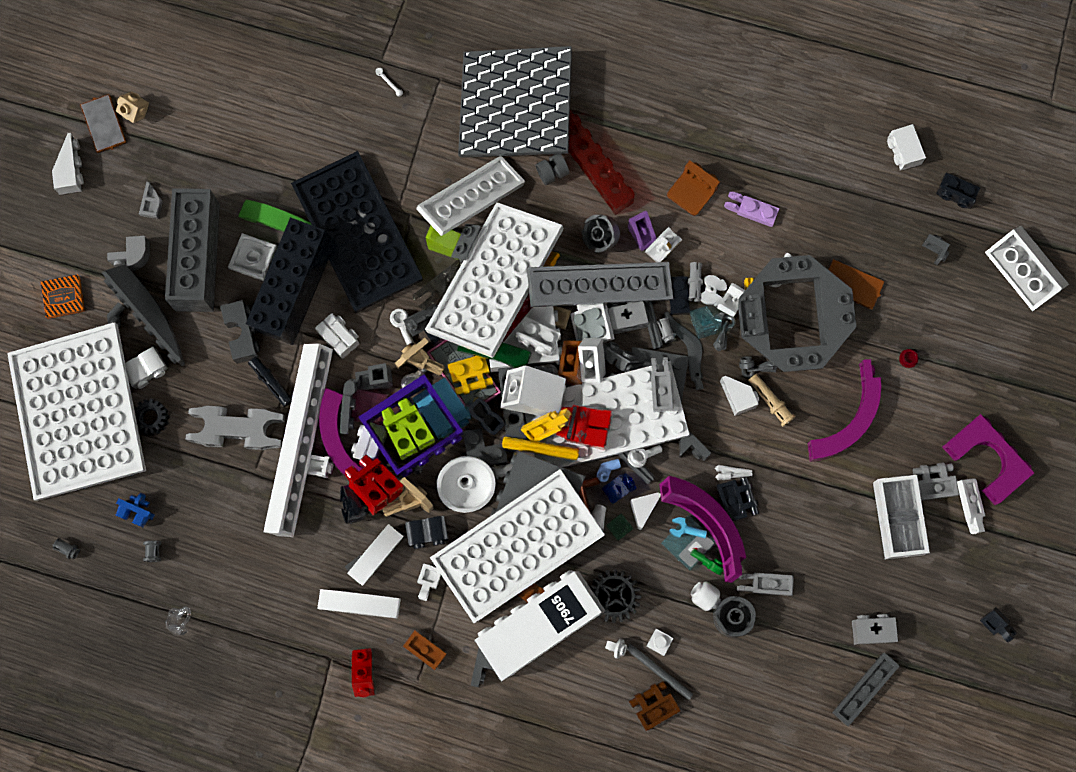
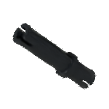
(264, 374)

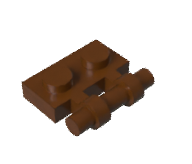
(659, 710)

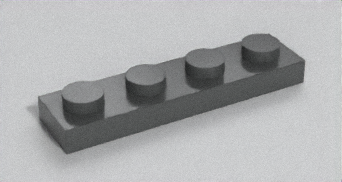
(865, 689)

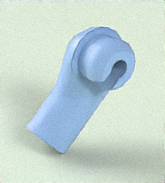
(605, 469)

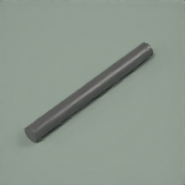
(659, 671)

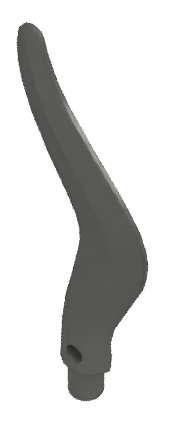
(694, 350)

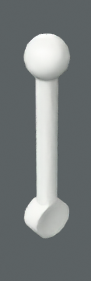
(379, 72)

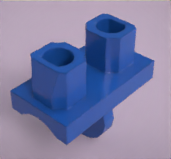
(142, 515)

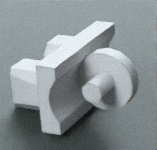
(663, 245)

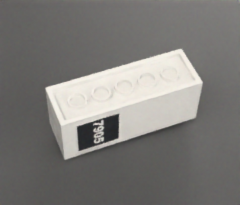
(539, 624)

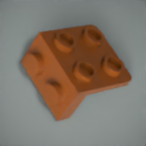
(693, 188)

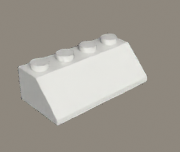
(1026, 268)

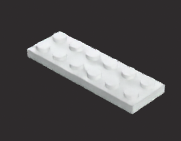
(470, 195)

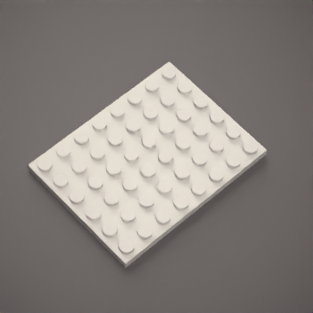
(76, 412)

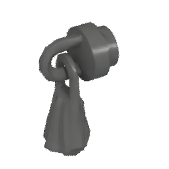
(721, 341)
(748, 363)

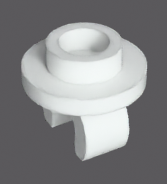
(618, 648)

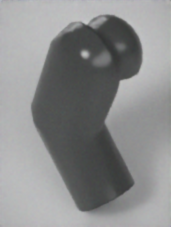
(113, 315)

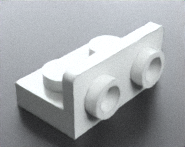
(538, 337)

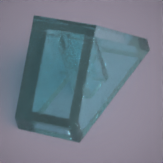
(704, 322)

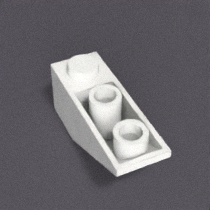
(66, 169)

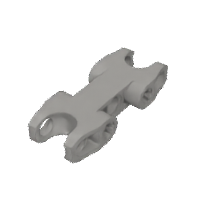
(221, 426)

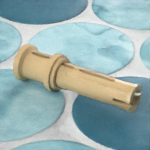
(777, 407)

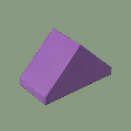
(642, 230)

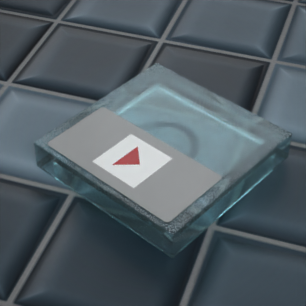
(682, 546)

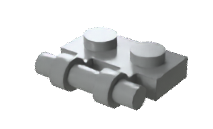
(937, 487)

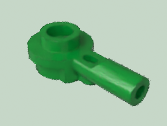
(715, 566)

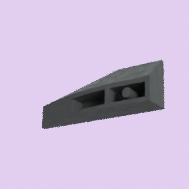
(146, 309)

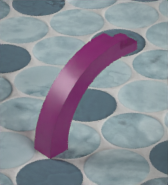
(870, 398)
(330, 430)
(713, 517)

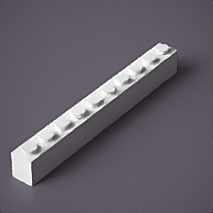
(298, 440)

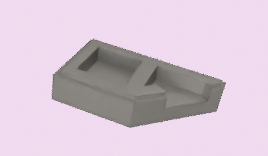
(151, 203)

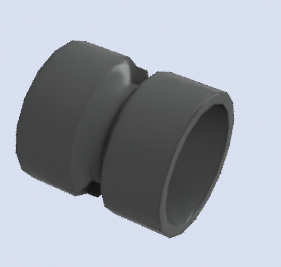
(551, 169)

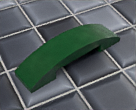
(506, 354)

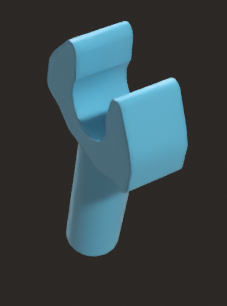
(686, 529)

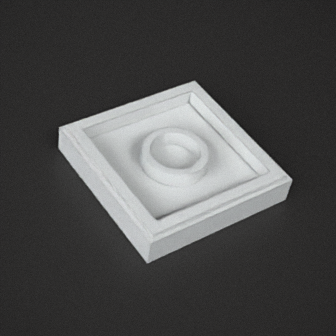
(252, 257)

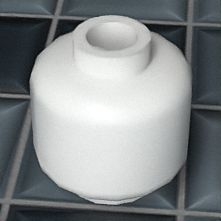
(705, 596)

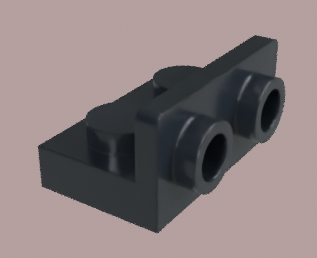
(958, 191)

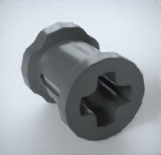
(152, 551)

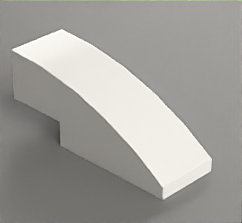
(375, 555)

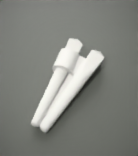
(728, 473)

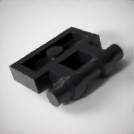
(732, 501)

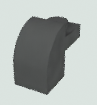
(375, 378)

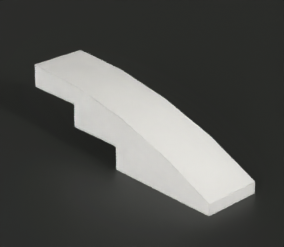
(359, 603)

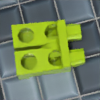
(407, 422)

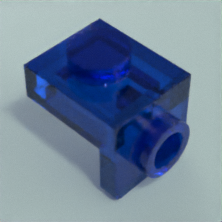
(619, 487)

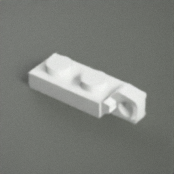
(972, 505)

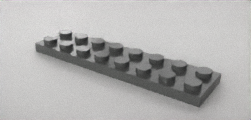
(599, 284)

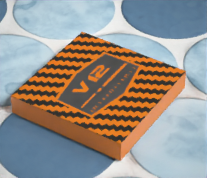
(62, 296)

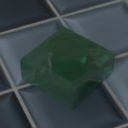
(619, 527)

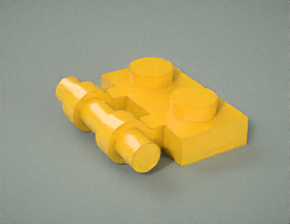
(467, 369)

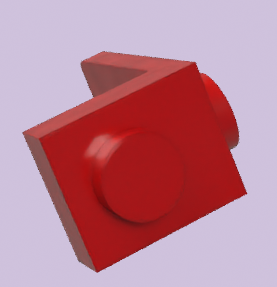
(362, 673)

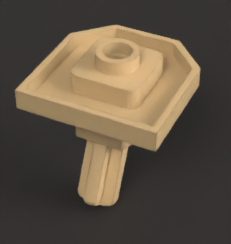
(418, 357)
(410, 498)

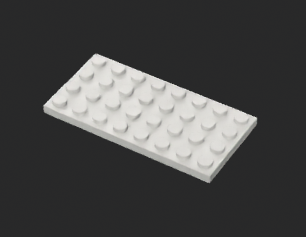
(493, 279)
(632, 421)
(517, 546)

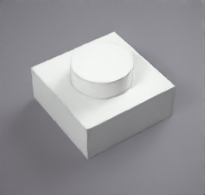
(659, 642)

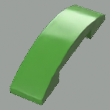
(266, 215)

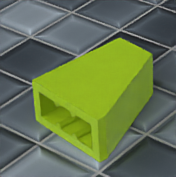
(442, 244)

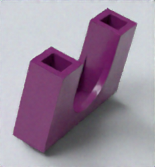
(1013, 469)

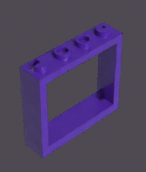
(392, 401)

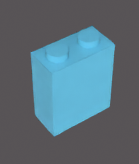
(433, 414)

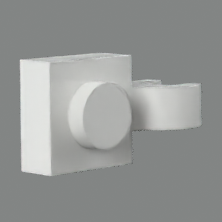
(428, 578)

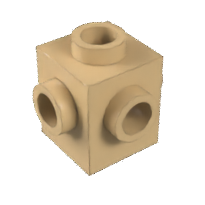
(132, 107)

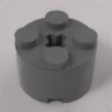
(745, 620)

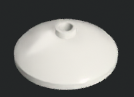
(466, 495)

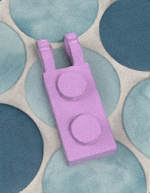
(752, 209)

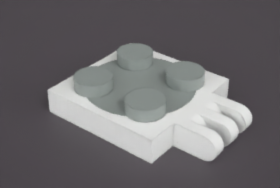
(592, 322)

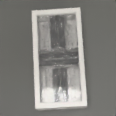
(901, 517)

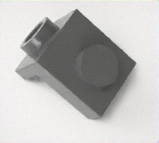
(937, 245)

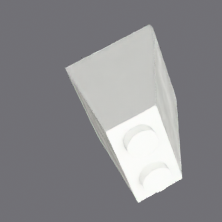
(532, 391)

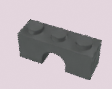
(244, 347)

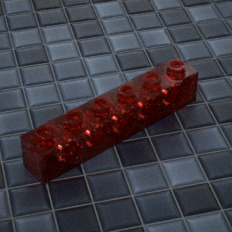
(615, 201)

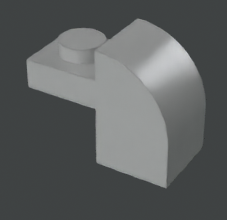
(136, 253)

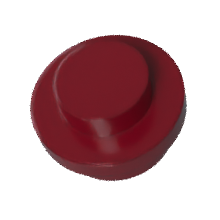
(908, 358)

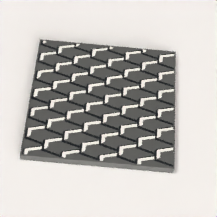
(515, 102)

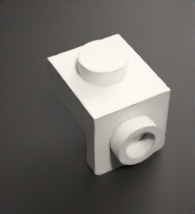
(729, 302)
(320, 466)

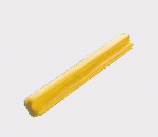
(540, 448)

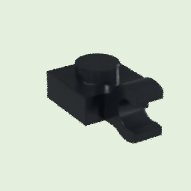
(997, 622)

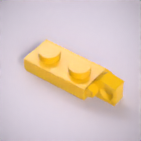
(546, 425)

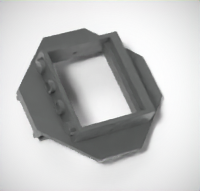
(833, 307)

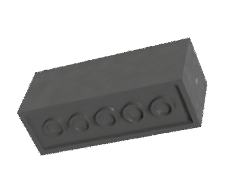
(192, 250)

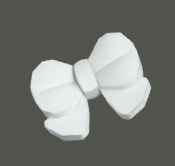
(712, 285)

